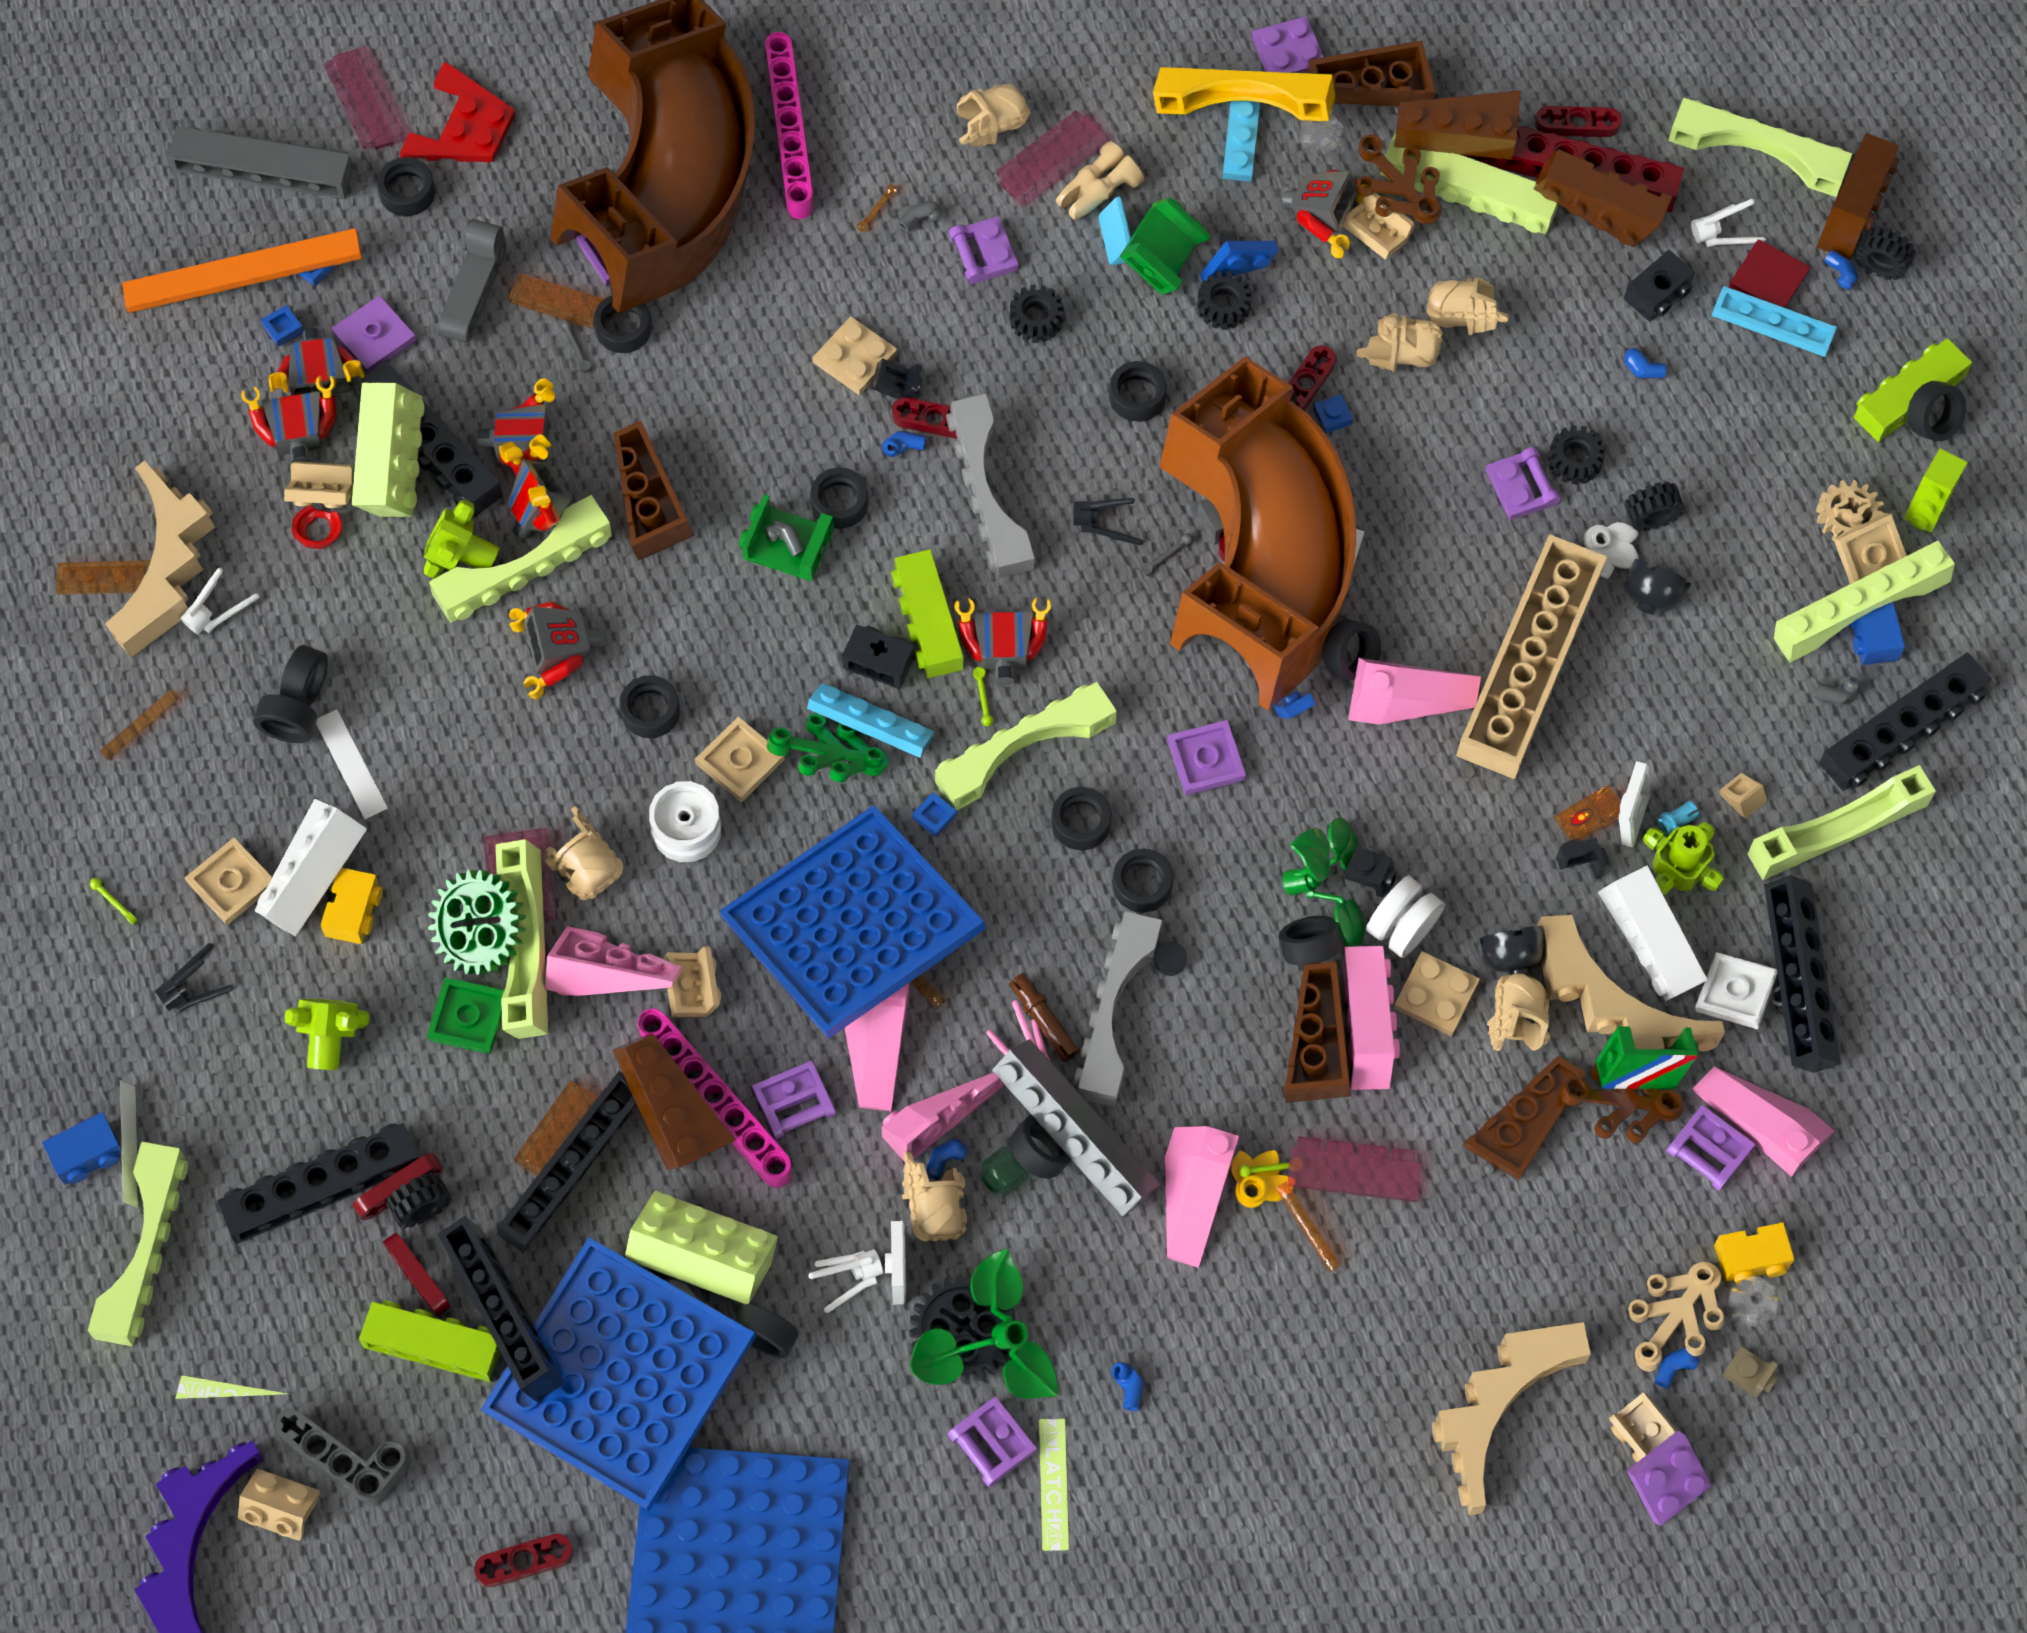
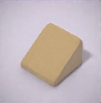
(1744, 794)

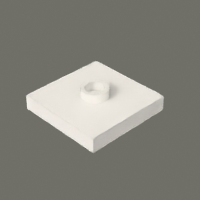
(1634, 804)
(1737, 990)
(896, 1262)

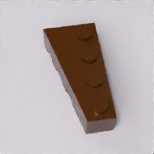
(1379, 75)
(1461, 125)
(1859, 195)
(1601, 198)
(650, 501)
(1318, 1046)
(670, 1104)

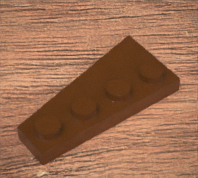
(1525, 1121)

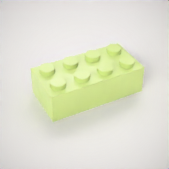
(387, 450)
(701, 1247)

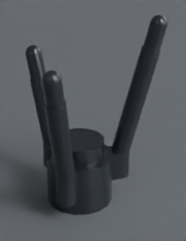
(1087, 513)
(173, 992)

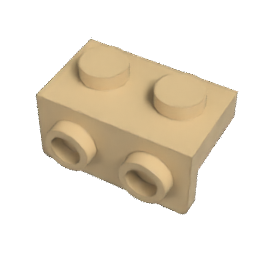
(1380, 233)
(319, 484)
(696, 987)
(1641, 1426)
(277, 1504)

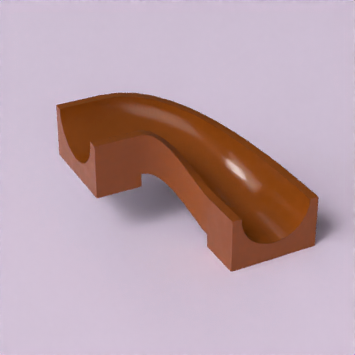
(1282, 521)

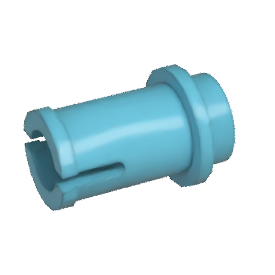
(1677, 818)

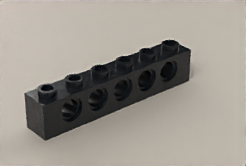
(483, 487)
(1961, 674)
(1802, 974)
(568, 1164)
(310, 1198)
(501, 1309)

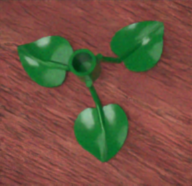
(1314, 851)
(1030, 1369)

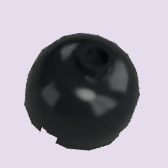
(1655, 587)
(1514, 950)

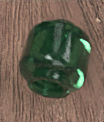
(1002, 1172)

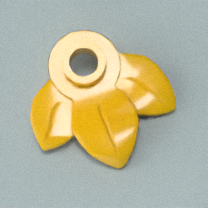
(1263, 1182)

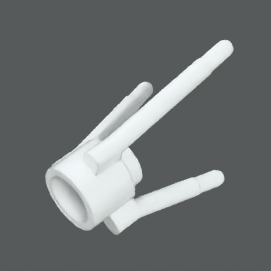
(1707, 227)
(198, 615)
(863, 1265)

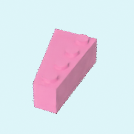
(1369, 1017)

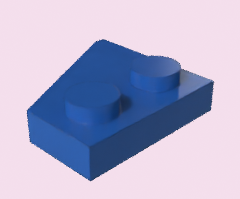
(1240, 258)

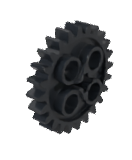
(944, 1299)

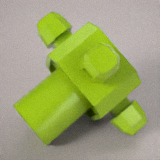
(454, 542)
(1683, 857)
(326, 1024)

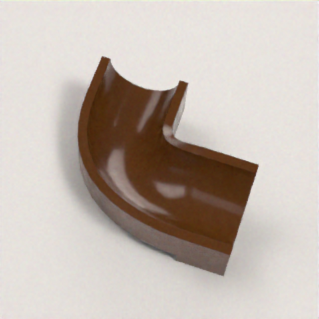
(686, 154)

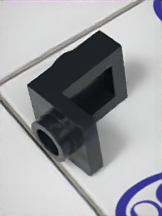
(897, 380)
(1581, 852)
(1371, 870)

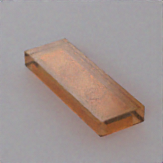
(554, 300)
(100, 577)
(555, 1127)

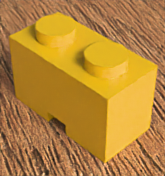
(351, 912)
(1754, 1254)

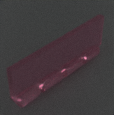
(365, 99)
(1058, 157)
(1354, 1174)

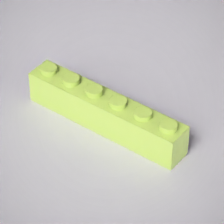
(1482, 188)

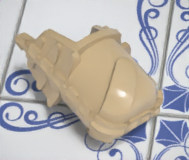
(992, 113)
(1464, 304)
(1403, 342)
(586, 859)
(1516, 1000)
(934, 1204)

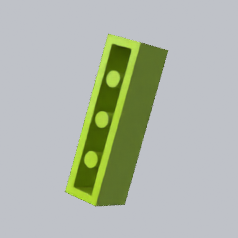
(1888, 406)
(928, 614)
(430, 1340)

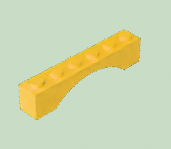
(1189, 89)

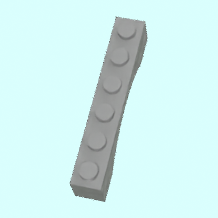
(1007, 541)
(1134, 949)

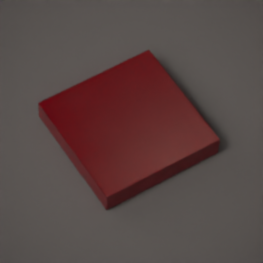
(1769, 275)

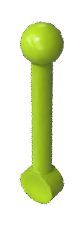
(979, 674)
(96, 884)
(1246, 1170)

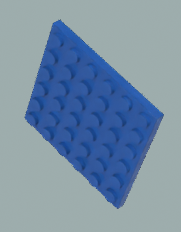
(852, 921)
(636, 1373)
(741, 1546)

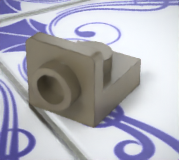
(1751, 1372)

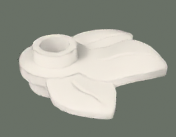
(1616, 545)

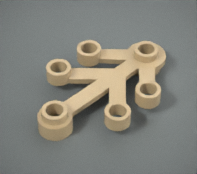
(1678, 1310)

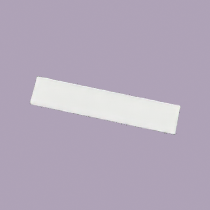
(351, 764)
(128, 1143)

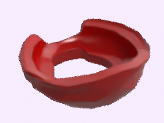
(306, 517)

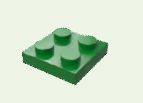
(466, 1016)

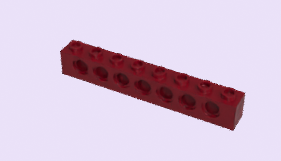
(1635, 167)

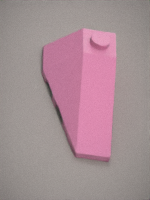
(1403, 692)
(589, 965)
(875, 1050)
(928, 1120)
(1773, 1123)
(1194, 1179)

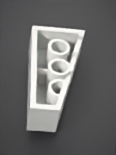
(309, 866)
(1653, 933)

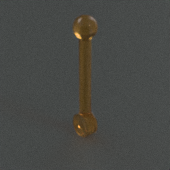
(862, 226)

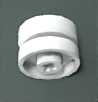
(685, 821)
(1405, 916)

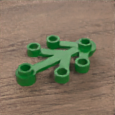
(864, 759)

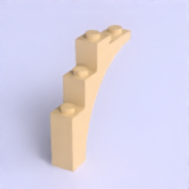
(159, 598)
(1573, 974)
(1468, 1429)

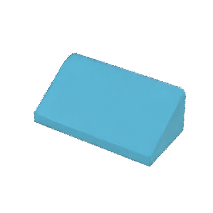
(1114, 230)

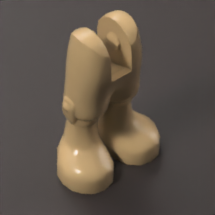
(1092, 190)

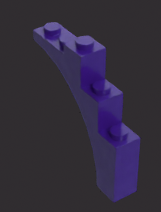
(192, 1500)

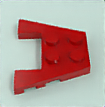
(473, 128)

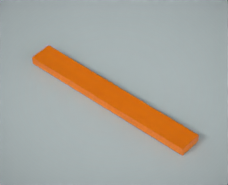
(242, 270)

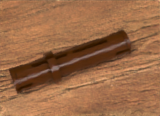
(1036, 1006)

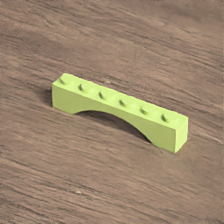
(1706, 126)
(1908, 577)
(468, 589)
(1079, 715)
(1801, 842)
(525, 993)
(120, 1308)

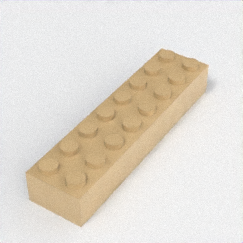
(1531, 656)

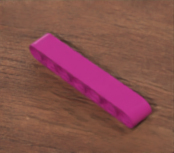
(789, 136)
(727, 1107)

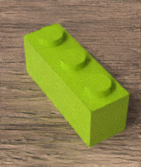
(1935, 490)

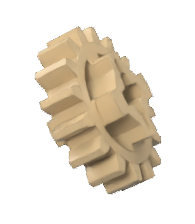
(1852, 509)

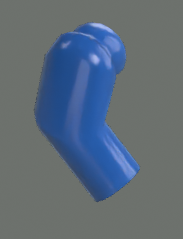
(1845, 267)
(1641, 366)
(902, 441)
(941, 1154)
(1673, 1362)
(1130, 1382)

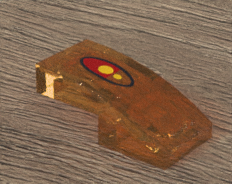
(1589, 814)

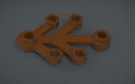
(1399, 184)
(1628, 1103)

